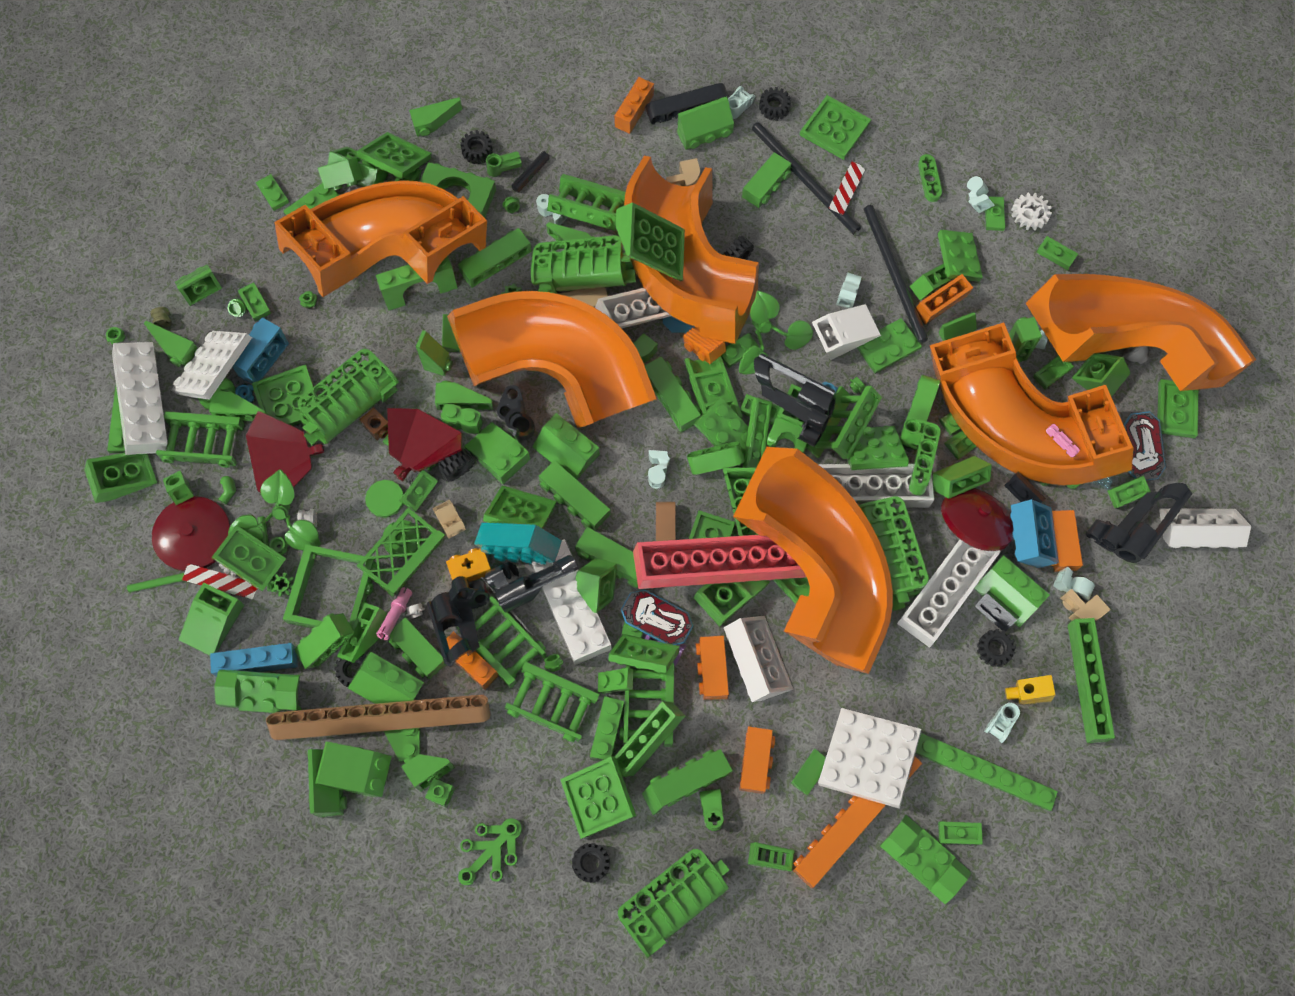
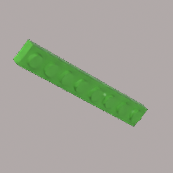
(986, 772)

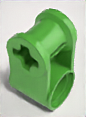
(712, 806)

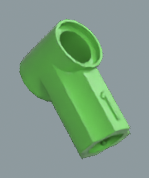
(502, 163)

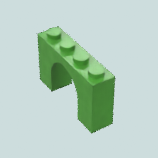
(480, 188)
(396, 281)

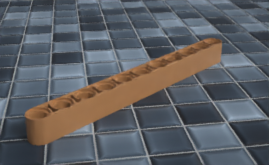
(378, 717)

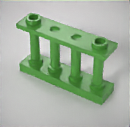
(587, 191)
(194, 422)
(854, 426)
(495, 660)
(549, 682)
(664, 694)

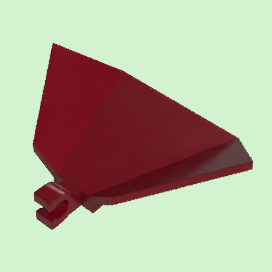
(419, 440)
(278, 446)

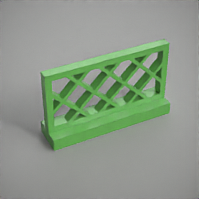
(413, 563)

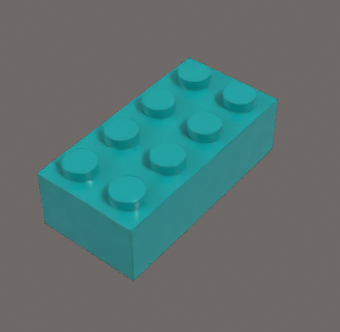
(518, 542)

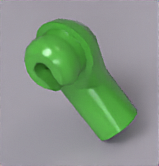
(229, 489)

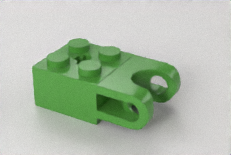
(787, 426)
(736, 596)

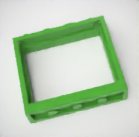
(302, 577)

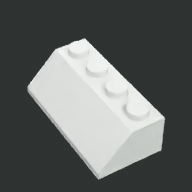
(631, 308)
(1206, 528)
(757, 658)

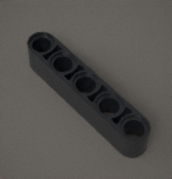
(669, 107)

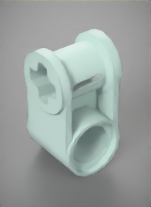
(740, 101)
(1000, 725)

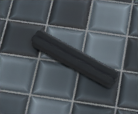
(530, 171)

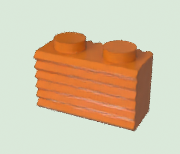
(705, 348)

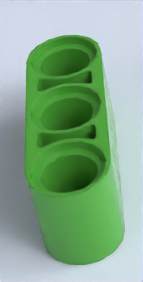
(715, 458)

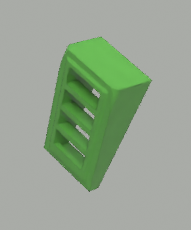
(753, 857)

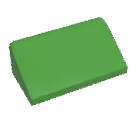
(958, 327)
(448, 339)
(960, 445)
(809, 772)

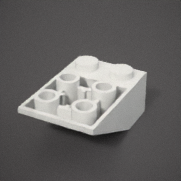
(845, 330)

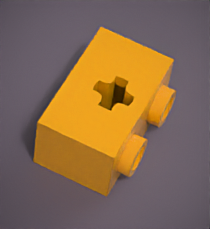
(477, 560)

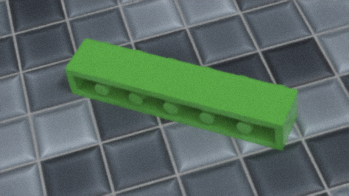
(1090, 680)

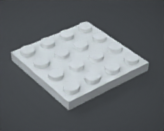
(211, 364)
(870, 757)

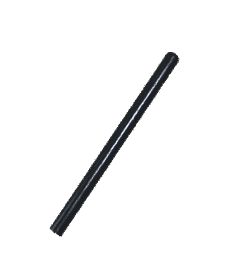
(804, 176)
(896, 274)

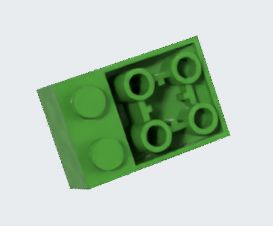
(210, 619)

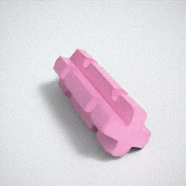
(1062, 440)

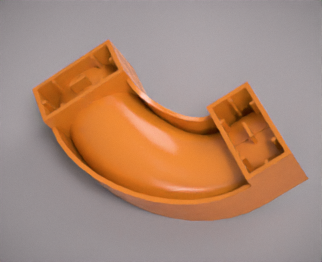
(377, 222)
(714, 287)
(1113, 312)
(559, 339)
(1010, 416)
(836, 549)

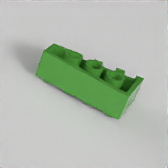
(737, 482)
(686, 780)

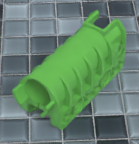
(580, 267)
(346, 398)
(896, 551)
(677, 904)

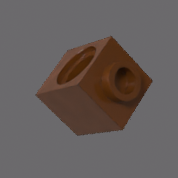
(370, 419)

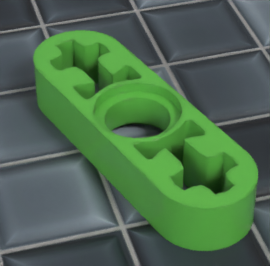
(932, 171)

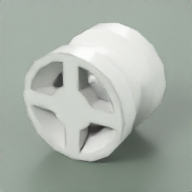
(310, 515)

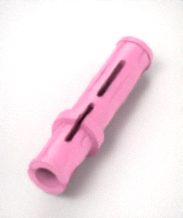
(398, 607)

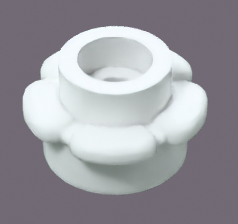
(415, 610)

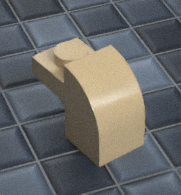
(688, 175)
(449, 519)
(1093, 608)

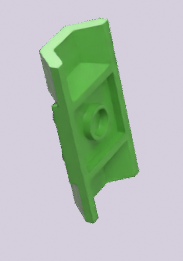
(711, 383)
(257, 691)
(926, 859)

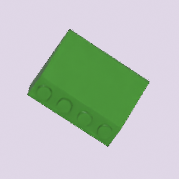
(651, 239)

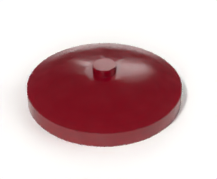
(978, 520)
(190, 533)

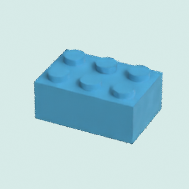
(261, 352)
(1034, 534)

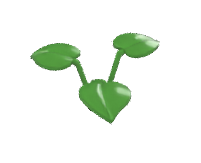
(762, 310)
(280, 490)

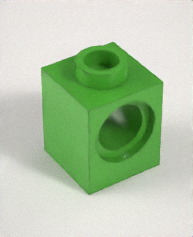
(178, 487)
(440, 793)

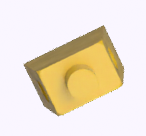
(1040, 687)

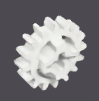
(1029, 213)

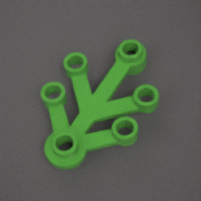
(492, 849)

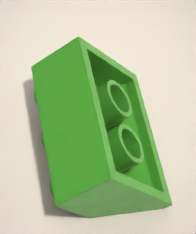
(705, 123)
(370, 173)
(566, 446)
(1013, 589)
(384, 682)
(323, 799)

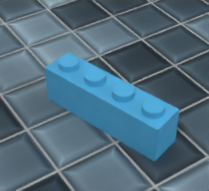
(255, 659)

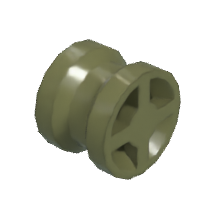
(161, 317)

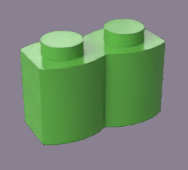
(466, 419)

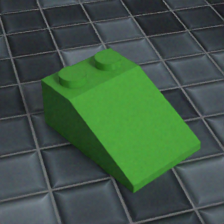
(498, 452)
(118, 475)
(353, 769)

